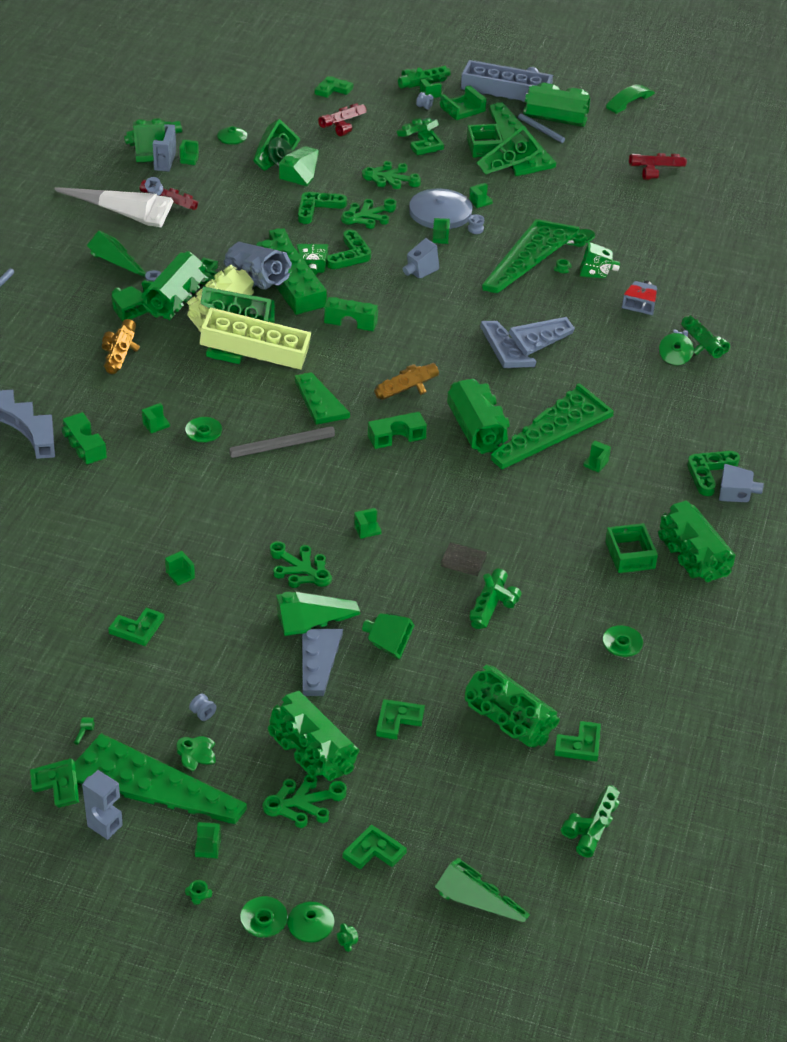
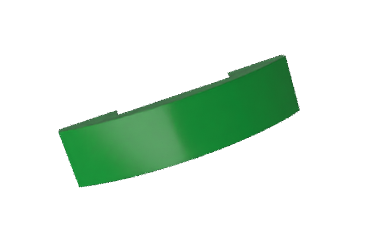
(619, 101)

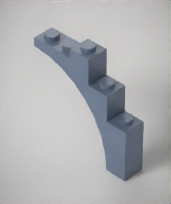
(36, 428)

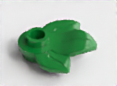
(197, 752)

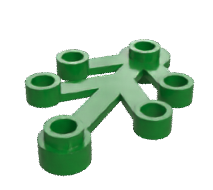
(380, 177)
(349, 217)
(320, 577)
(278, 805)

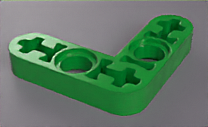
(310, 200)
(358, 254)
(705, 465)

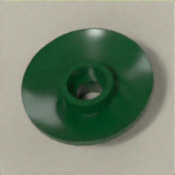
(278, 149)

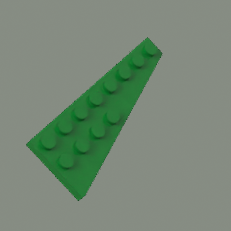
(534, 246)
(153, 781)

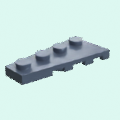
(540, 334)
(504, 346)
(318, 655)

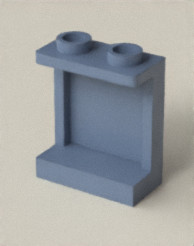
(165, 150)

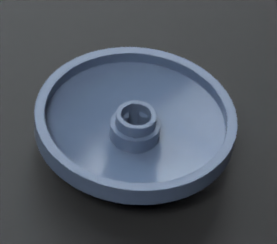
(440, 204)

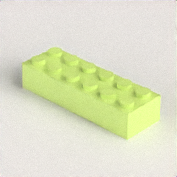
(255, 338)

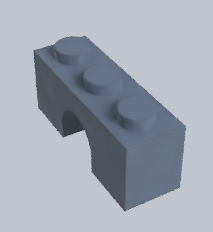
(99, 795)

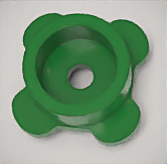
(562, 266)
(198, 886)
(347, 936)

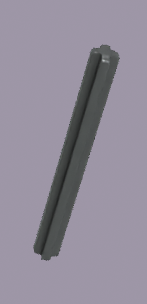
(280, 442)

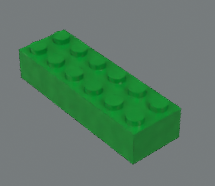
(302, 288)

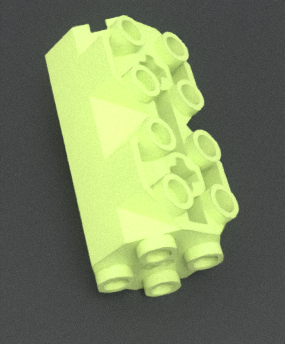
(229, 280)

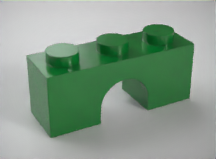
(364, 313)
(408, 425)
(88, 446)

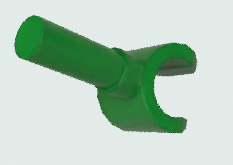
(86, 724)

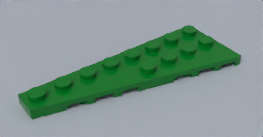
(510, 124)
(566, 418)

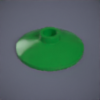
(232, 135)
(582, 238)
(671, 354)
(203, 429)
(622, 641)
(263, 909)
(307, 928)

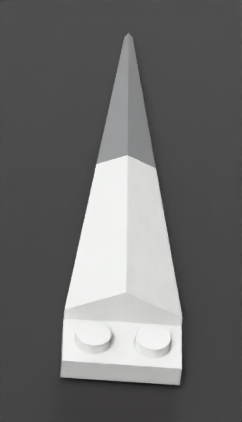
(142, 207)

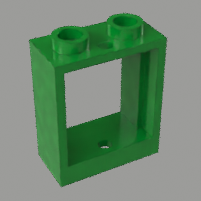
(482, 148)
(636, 560)

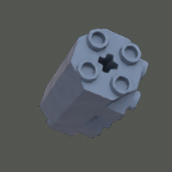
(261, 263)

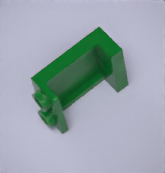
(465, 105)
(144, 134)

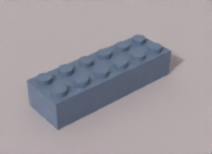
(501, 80)

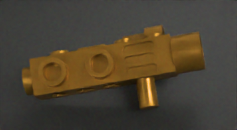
(118, 345)
(408, 378)

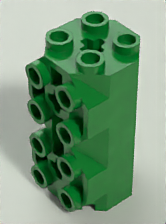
(556, 105)
(174, 286)
(477, 416)
(700, 546)
(511, 707)
(318, 742)

